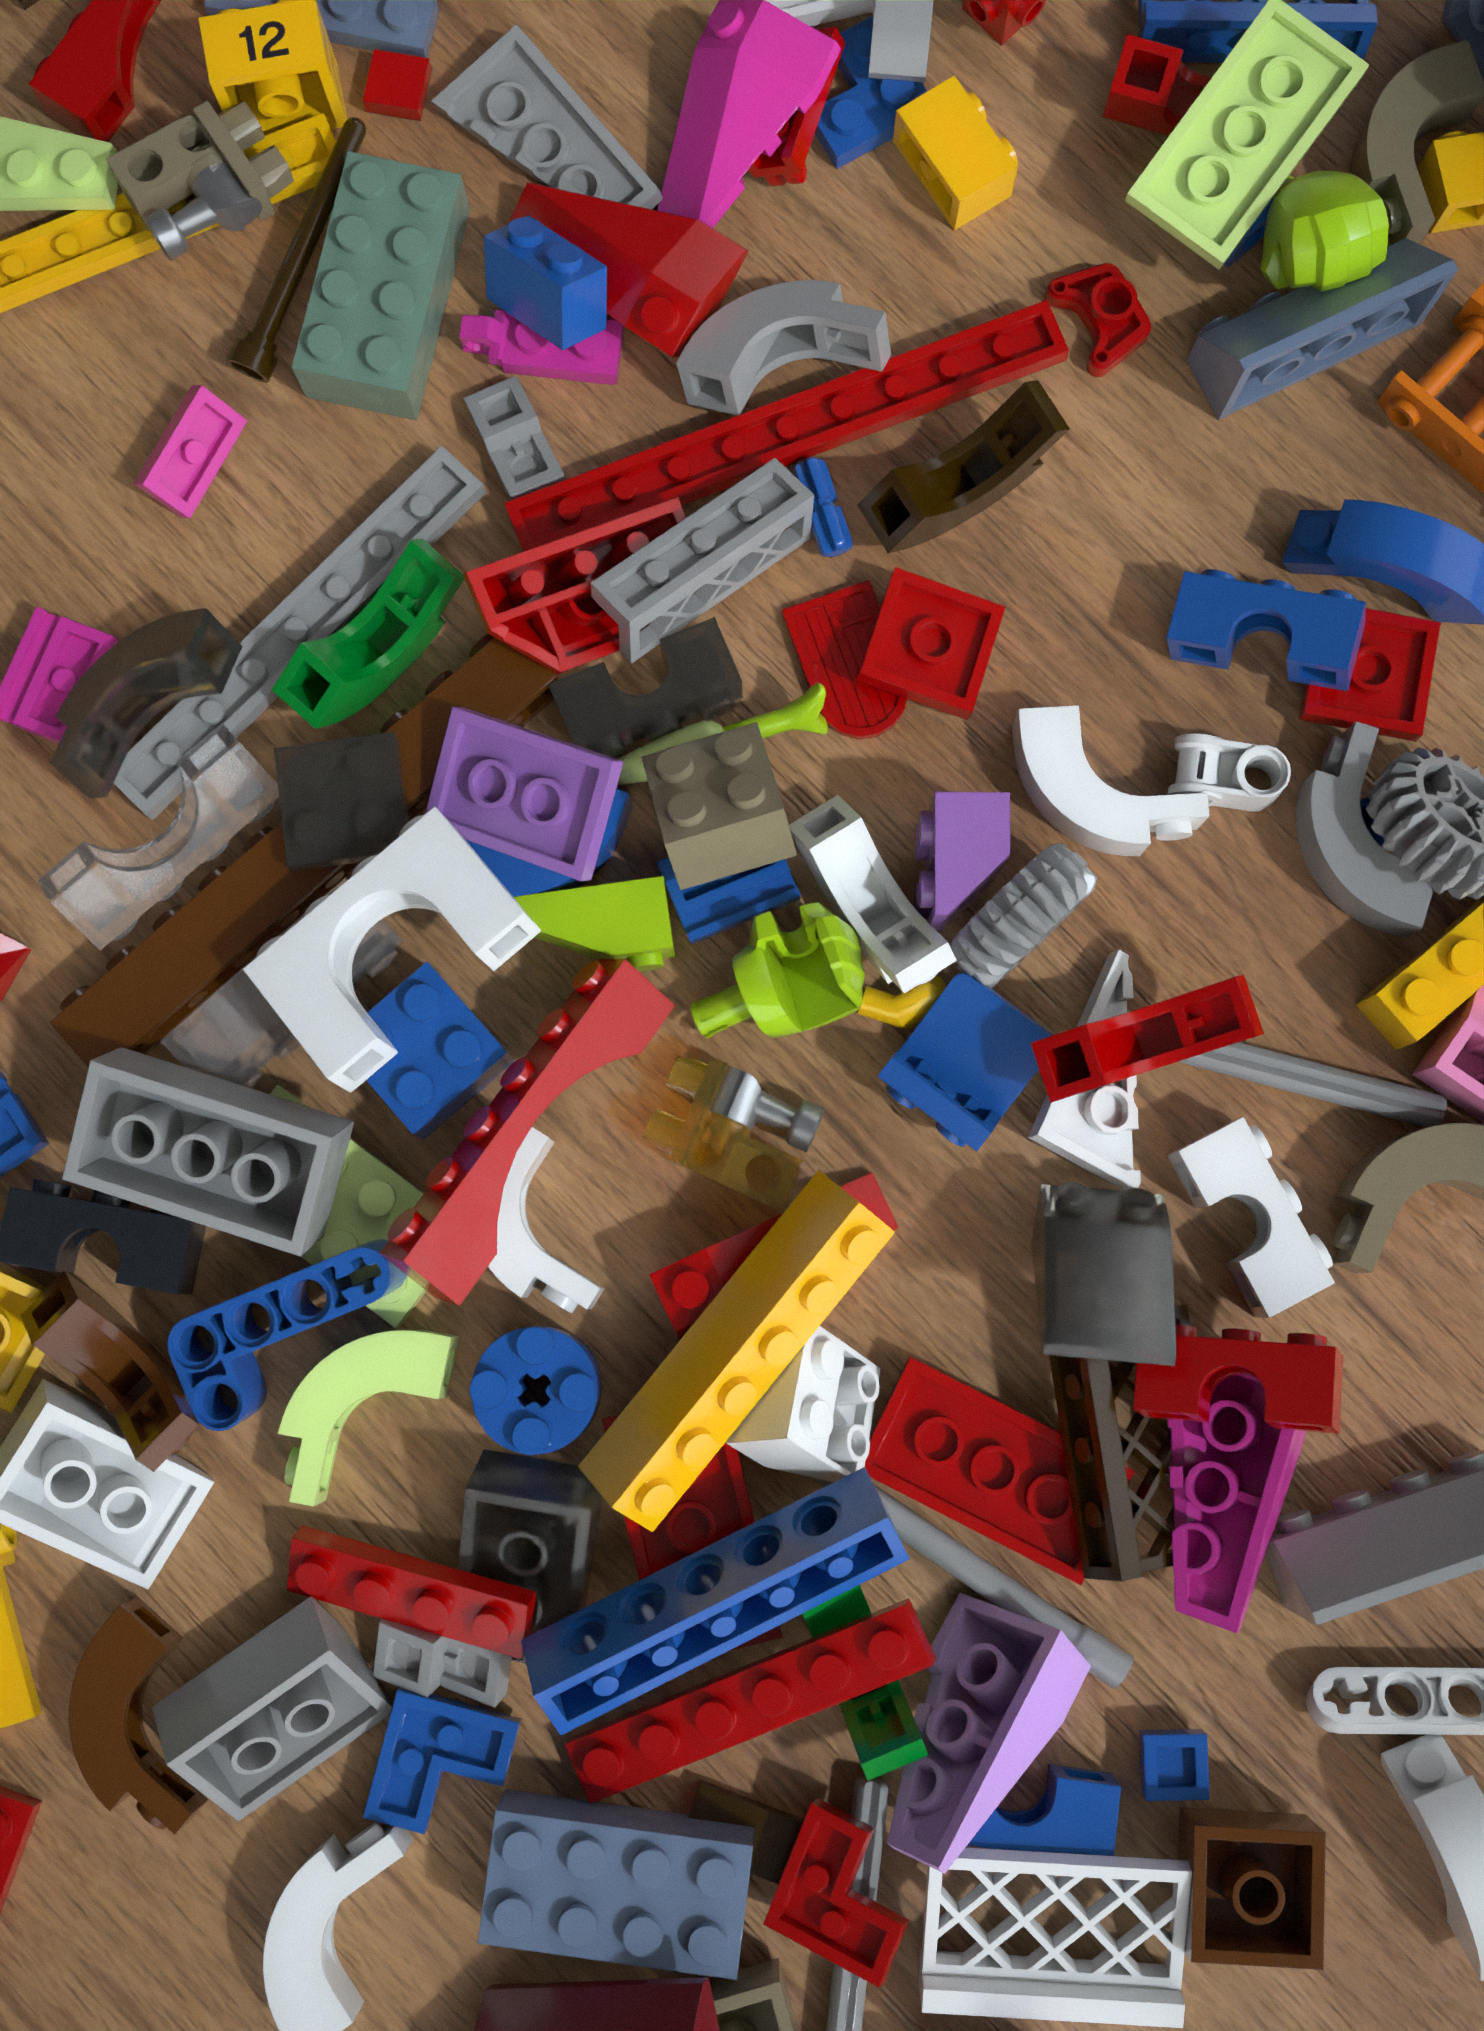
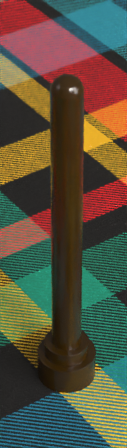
(255, 351)

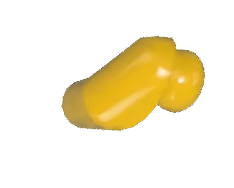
(904, 1009)

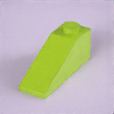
(607, 921)

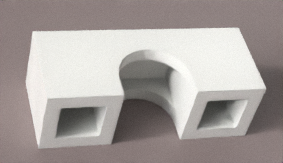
(1283, 1260)

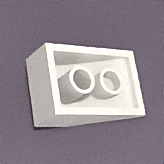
(83, 1492)

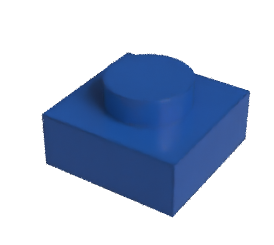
(1174, 1765)

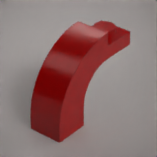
(1146, 1038)

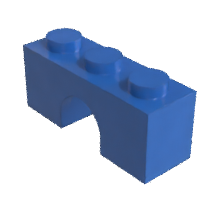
(1219, 611)
(1071, 1817)

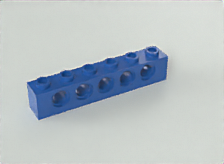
(712, 1601)

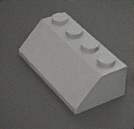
(1381, 1543)

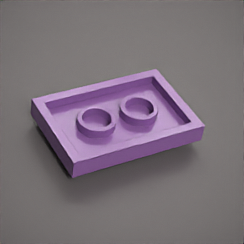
(524, 792)

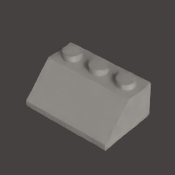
(270, 1710)

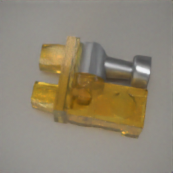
(718, 1128)

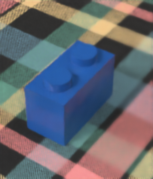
(545, 282)

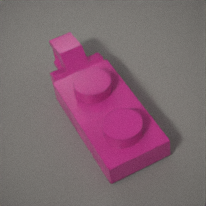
(529, 354)

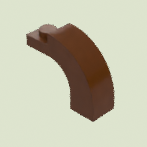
(116, 1364)
(109, 1722)

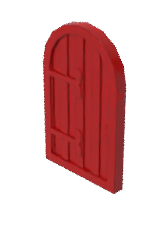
(830, 645)

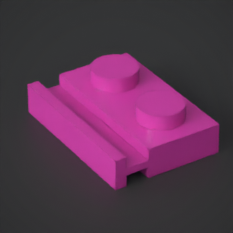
(45, 670)

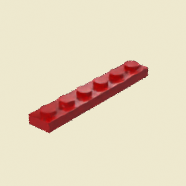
(751, 1701)

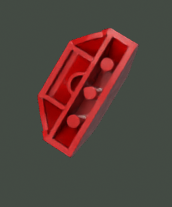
(544, 597)

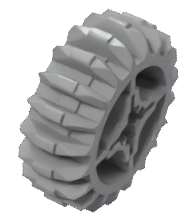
(1433, 819)
(1023, 914)

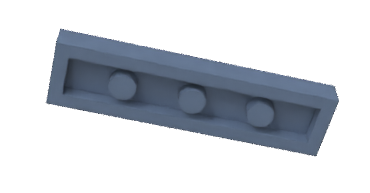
(366, 24)

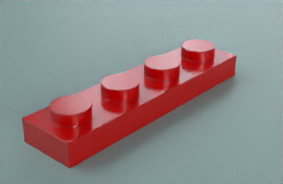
(410, 1591)

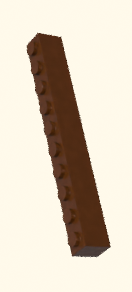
(258, 896)

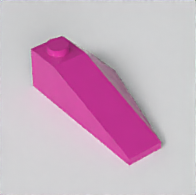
(739, 93)
(1227, 1500)

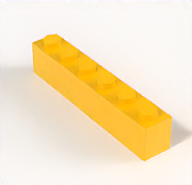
(734, 1351)

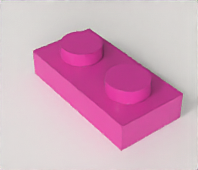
(190, 451)

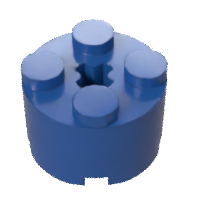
(501, 1387)

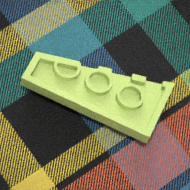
(53, 169)

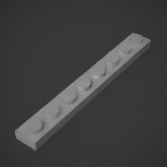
(314, 610)

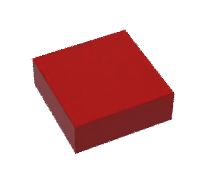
(397, 85)

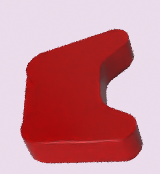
(1107, 309)

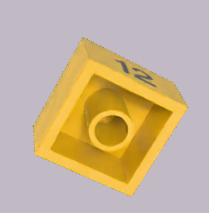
(275, 63)

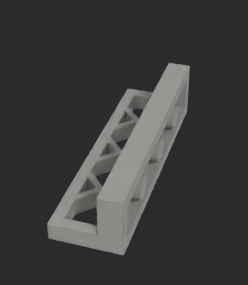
(704, 557)

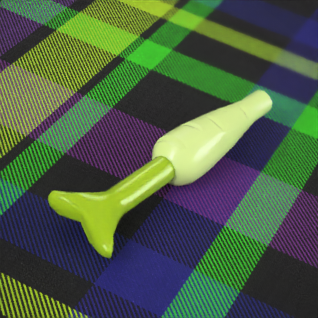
(799, 715)

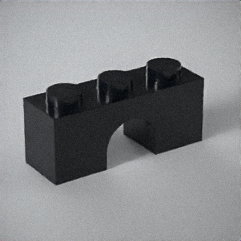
(48, 1228)

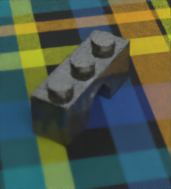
(698, 683)

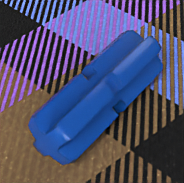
(827, 520)

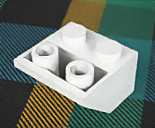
(814, 1413)

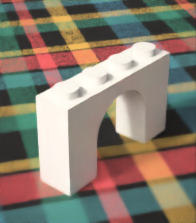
(310, 966)

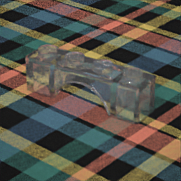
(111, 888)

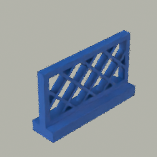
(1212, 29)

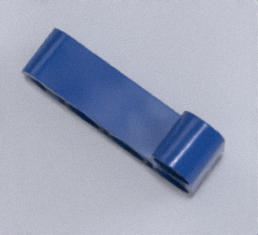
(289, 1312)

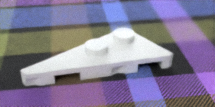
(1097, 1124)

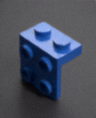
(965, 1061)

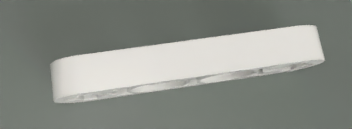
(1428, 1685)

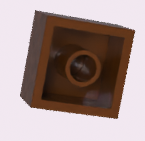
(1254, 1887)

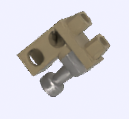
(202, 158)

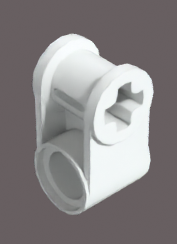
(1223, 773)

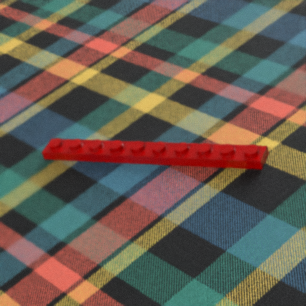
(796, 426)

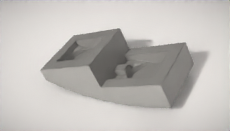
(513, 438)
(427, 1660)

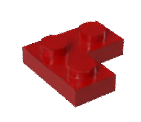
(817, 1900)

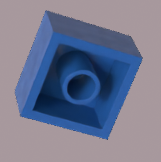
(441, 1052)

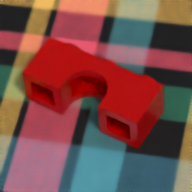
(1152, 86)
(1298, 1378)

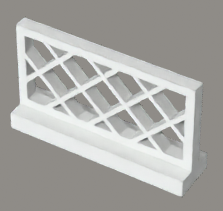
(1048, 1980)

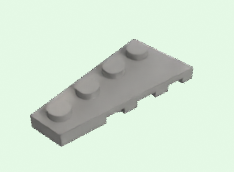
(541, 125)

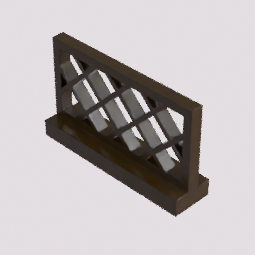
(1095, 1465)

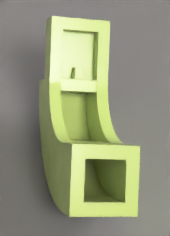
(381, 1362)

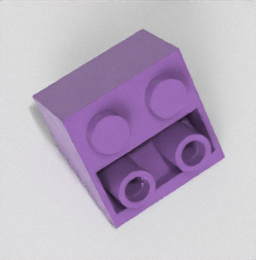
(963, 849)

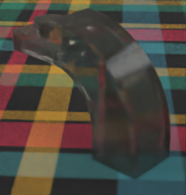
(131, 684)

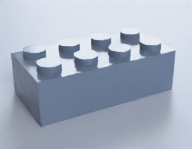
(616, 1884)

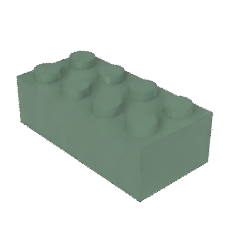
(382, 286)

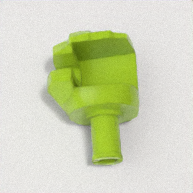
(1323, 232)
(789, 978)

